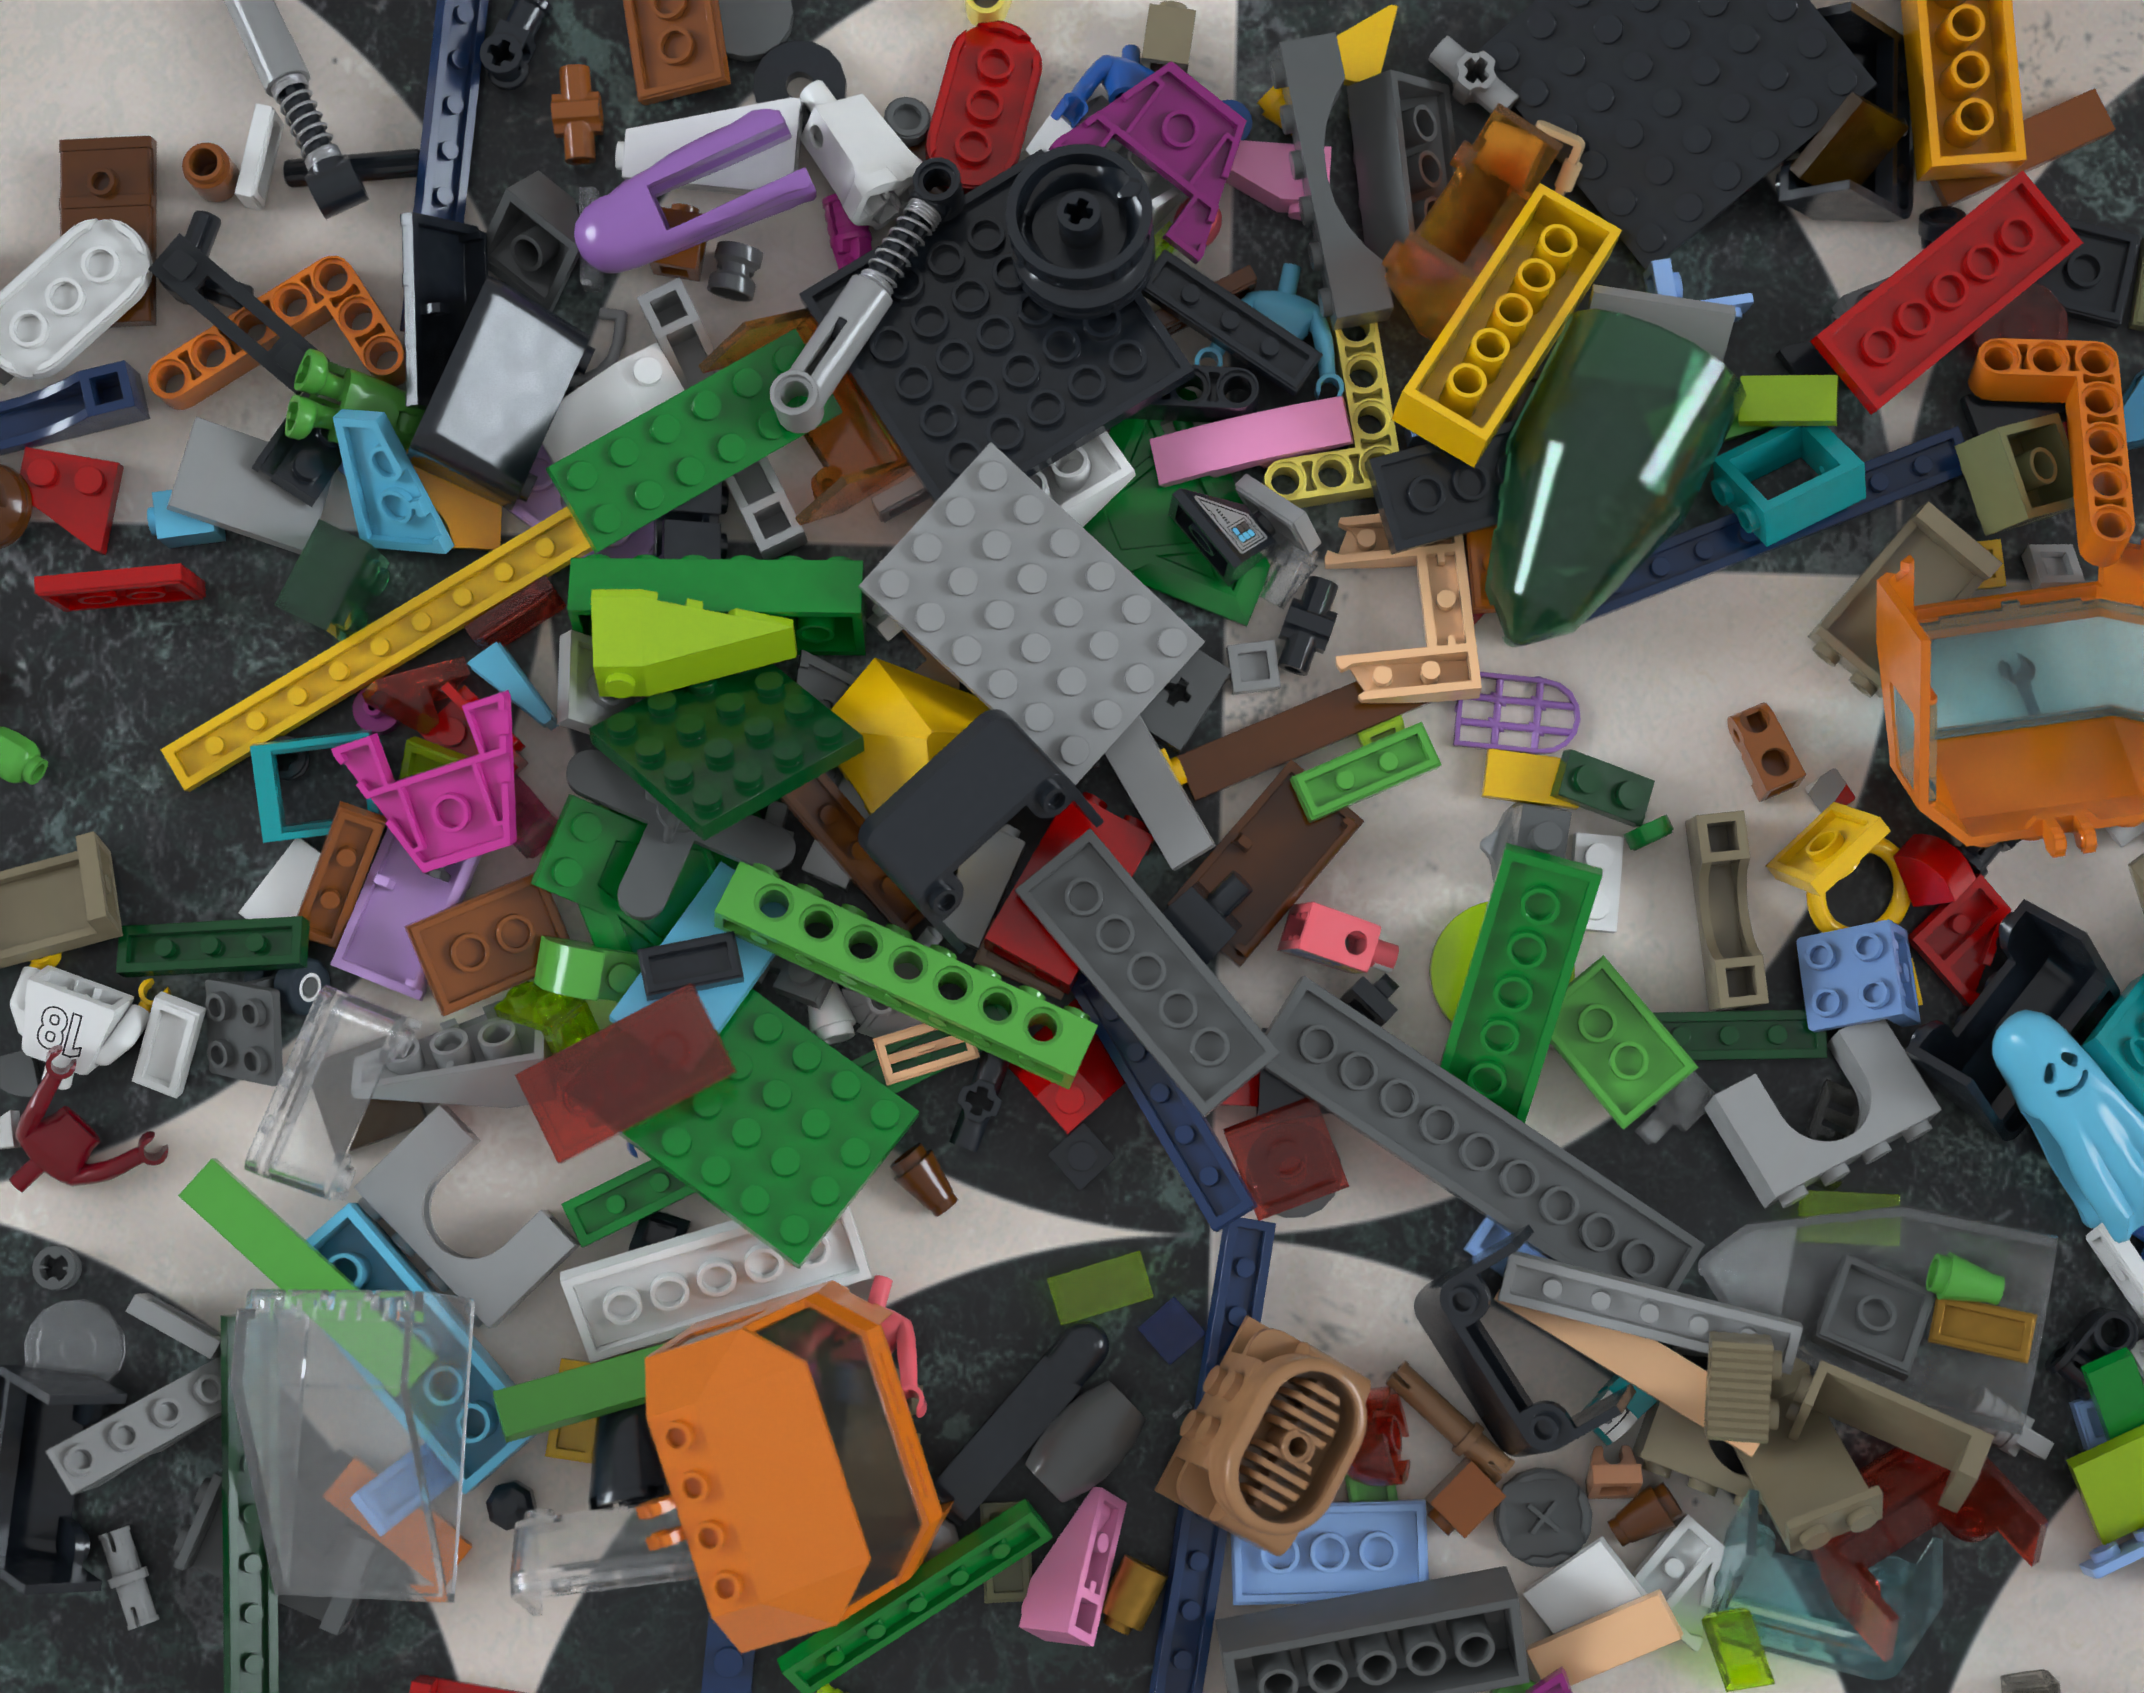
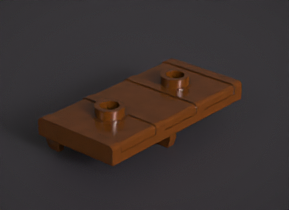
(115, 182)
(1277, 857)

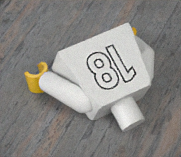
(77, 1013)

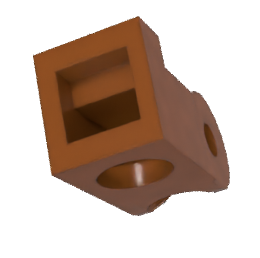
(1765, 751)

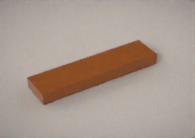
(2046, 139)

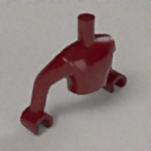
(65, 1141)

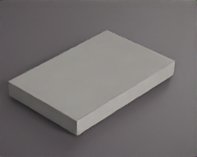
(1695, 320)
(224, 490)

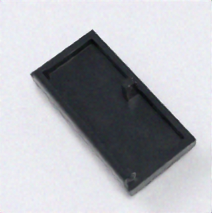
(440, 283)

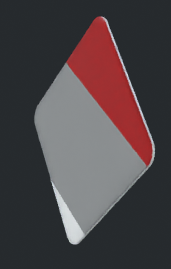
(1829, 789)

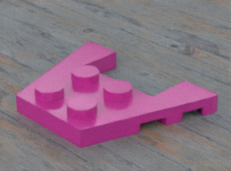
(450, 808)

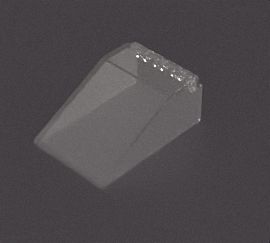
(356, 1437)

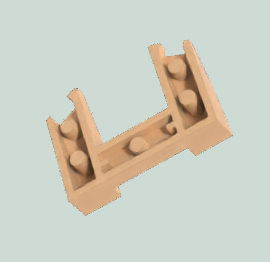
(1449, 662)

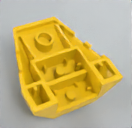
(902, 726)

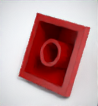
(1091, 1087)

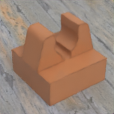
(1613, 1480)

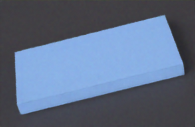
(1342, 1554)

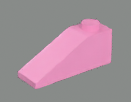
(1265, 175)
(1073, 1578)

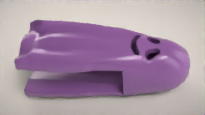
(630, 226)

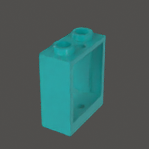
(1836, 488)
(269, 788)

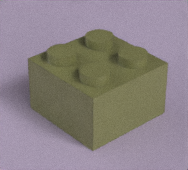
(2018, 473)

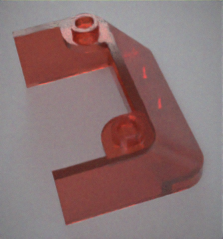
(1910, 1509)

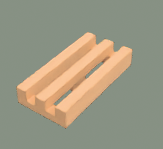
(886, 1060)

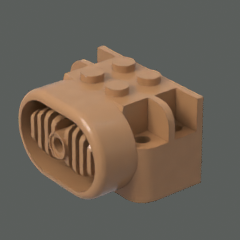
(1268, 1438)

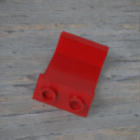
(1019, 934)

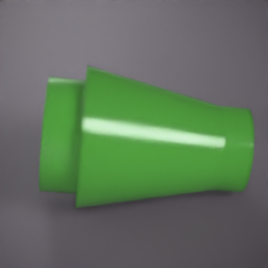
(1961, 1280)

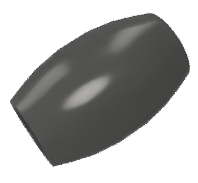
(1085, 1442)

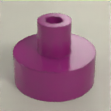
(372, 719)

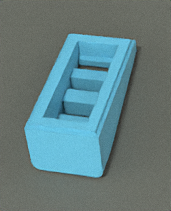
(503, 673)

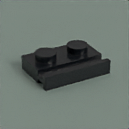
(300, 465)

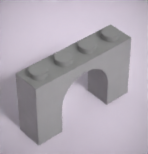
(983, 876)
(1782, 1161)
(402, 1195)

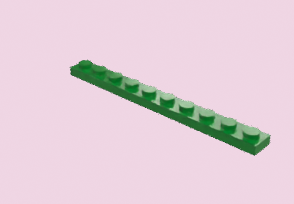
(653, 1188)

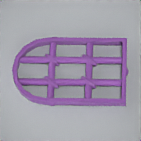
(1534, 727)

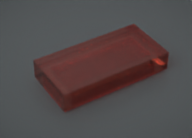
(516, 615)

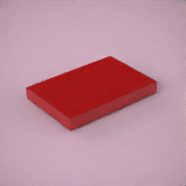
(120, 587)

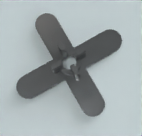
(666, 838)

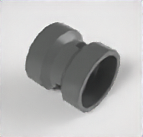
(736, 268)

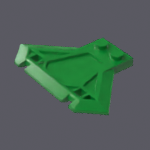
(1149, 542)
(589, 861)

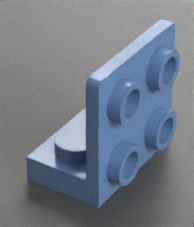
(1858, 976)

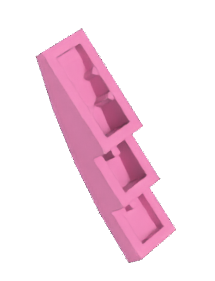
(1251, 440)

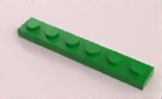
(916, 1600)

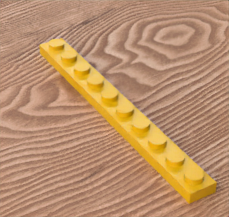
(375, 650)

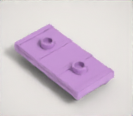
(392, 897)

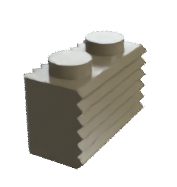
(1740, 1387)

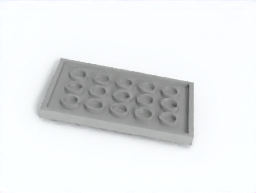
(1031, 612)

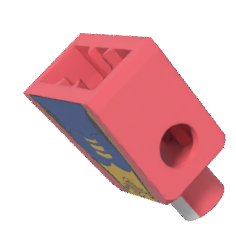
(1320, 936)

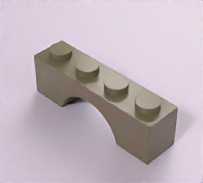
(1719, 876)
(1675, 1443)

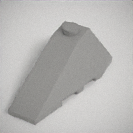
(466, 1064)

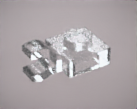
(1678, 1107)

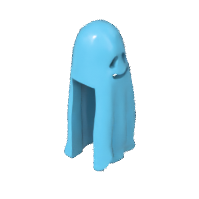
(2079, 1119)

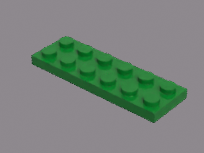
(680, 446)
(1519, 975)

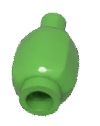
(20, 758)

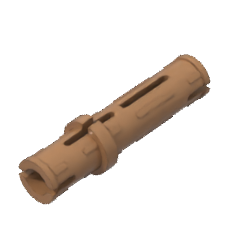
(1450, 1422)

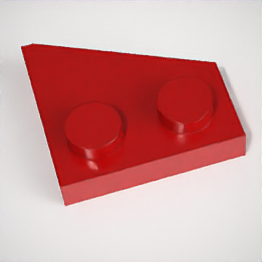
(74, 492)
(1962, 938)

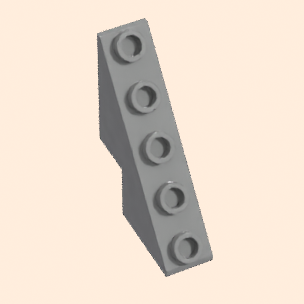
(139, 1430)

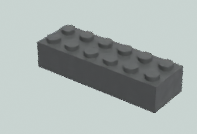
(1399, 1639)

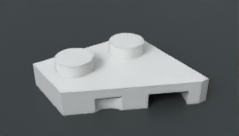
(1685, 1572)

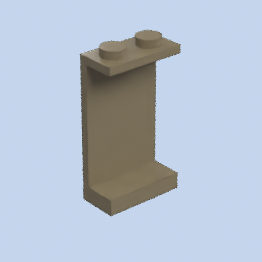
(1895, 1421)
(1809, 1483)

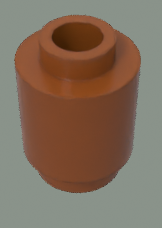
(210, 172)

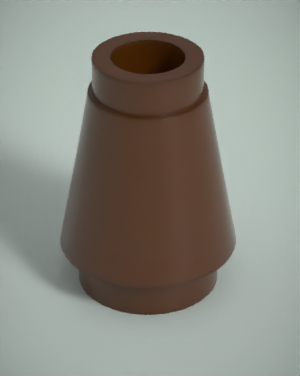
(924, 1179)
(1646, 1515)

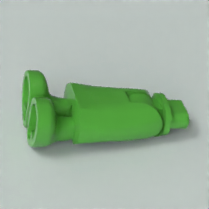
(354, 392)

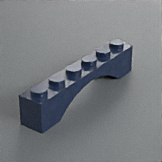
(74, 407)

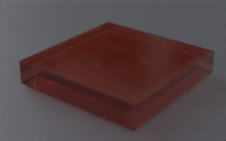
(1286, 1157)

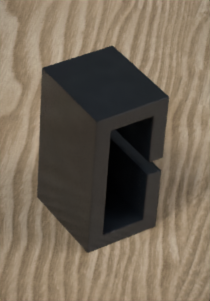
(693, 527)

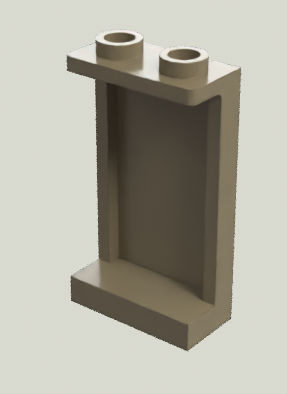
(1946, 568)
(58, 903)

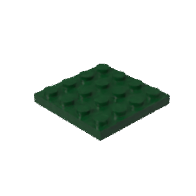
(726, 745)

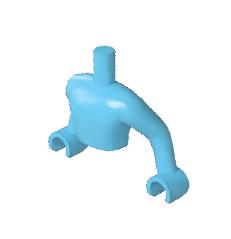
(1296, 316)

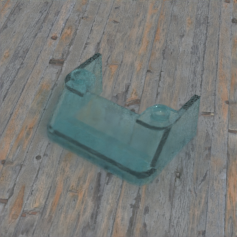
(1795, 1607)

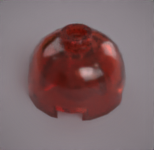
(1380, 1453)

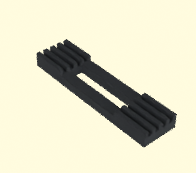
(186, 271)

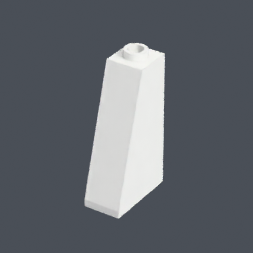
(653, 142)

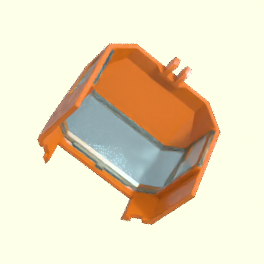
(2018, 706)

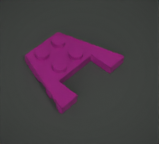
(1180, 135)

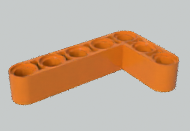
(321, 308)
(2087, 381)

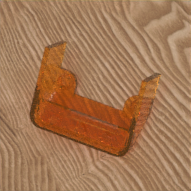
(1468, 219)
(851, 446)

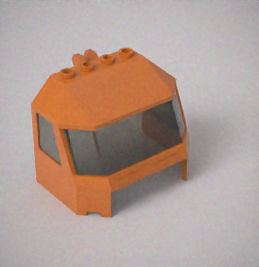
(790, 1463)

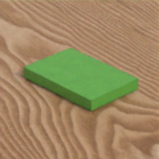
(1617, 1044)

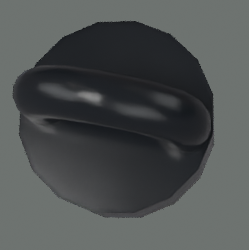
(1936, 221)

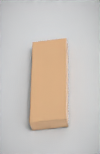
(1607, 1639)

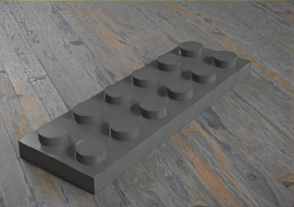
(1147, 973)

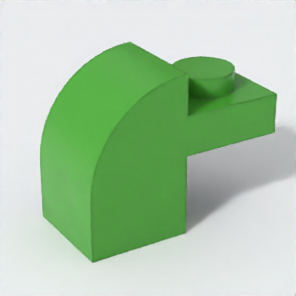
(584, 970)

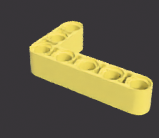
(1359, 402)

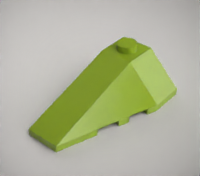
(664, 646)

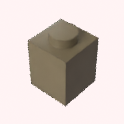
(1168, 35)

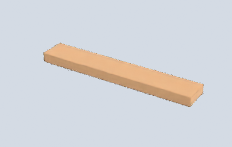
(1636, 1360)

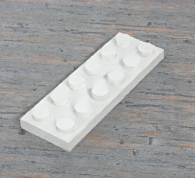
(694, 1277)

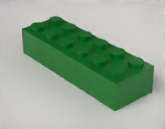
(816, 594)

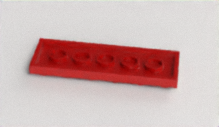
(1946, 292)

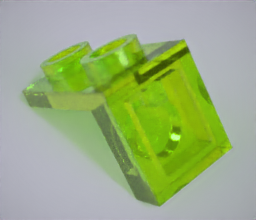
(559, 1017)

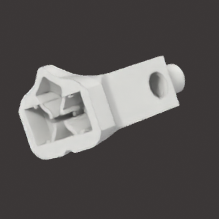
(858, 155)

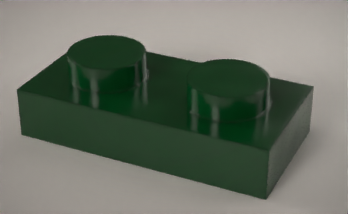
(1602, 788)

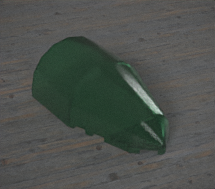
(1602, 468)

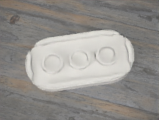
(71, 296)

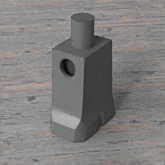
(1528, 827)

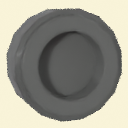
(908, 119)

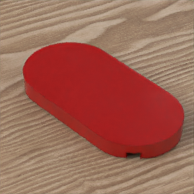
(985, 101)

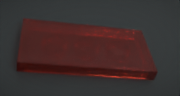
(626, 1073)

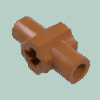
(577, 114)

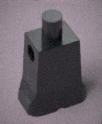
(1206, 916)

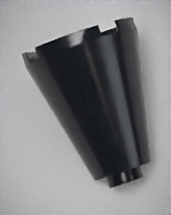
(625, 1461)

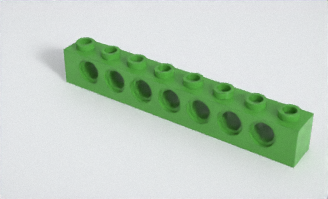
(918, 997)

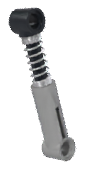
(286, 78)
(865, 300)

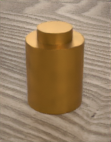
(1132, 1595)

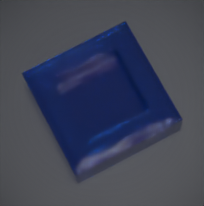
(1171, 1330)

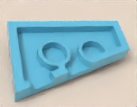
(384, 487)

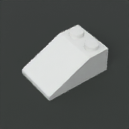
(611, 400)
(1086, 478)

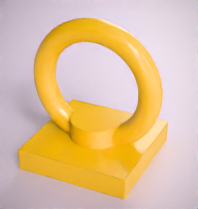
(1831, 851)

